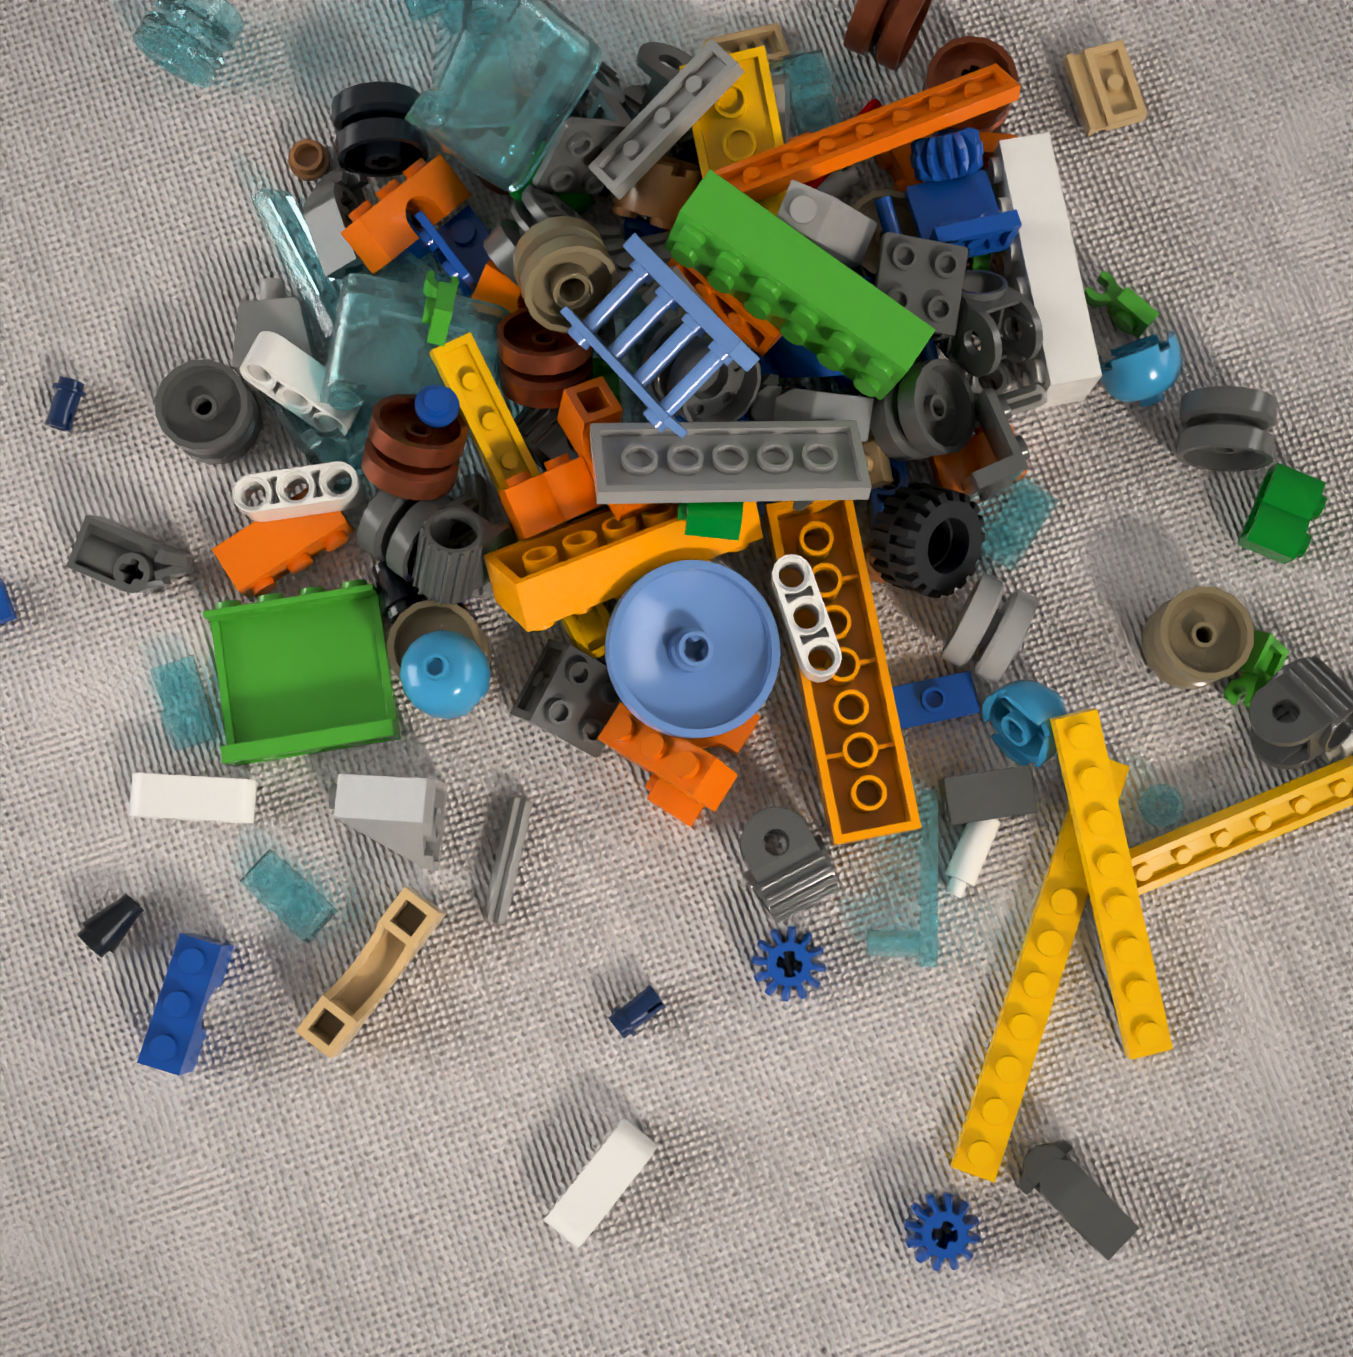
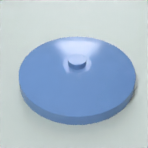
(692, 649)

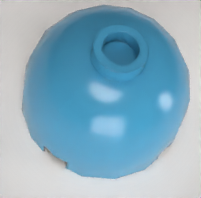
(1142, 369)
(445, 674)
(1022, 720)

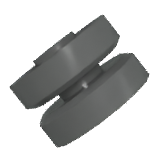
(208, 411)
(925, 413)
(1227, 428)
(393, 527)

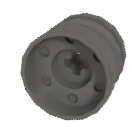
(527, 212)
(722, 397)

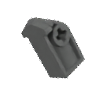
(327, 216)
(798, 404)
(113, 552)
(1076, 1197)

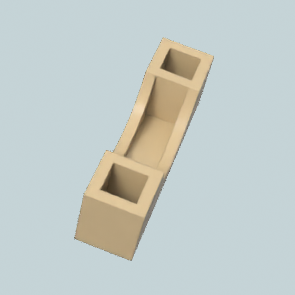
(372, 974)

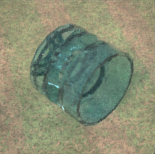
(188, 36)

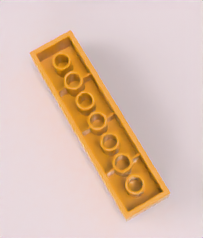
(854, 713)

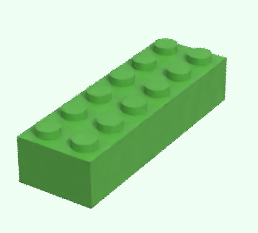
(796, 287)

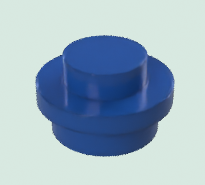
(436, 406)

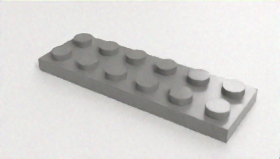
(729, 462)

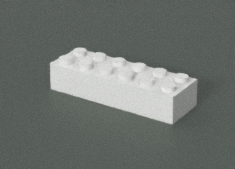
(1045, 267)

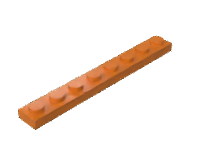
(872, 133)

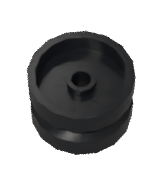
(373, 129)

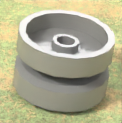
(994, 630)

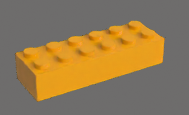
(597, 561)

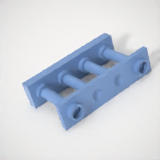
(697, 322)

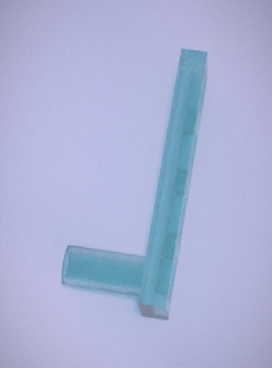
(298, 251)
(925, 941)

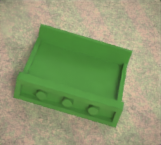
(303, 673)

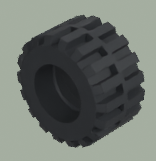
(927, 539)

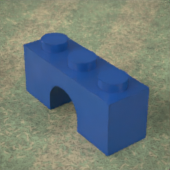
(176, 1023)

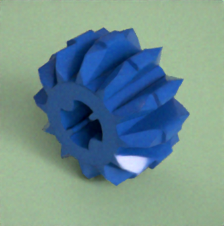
(947, 154)
(777, 973)
(950, 1244)

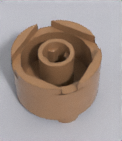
(660, 192)

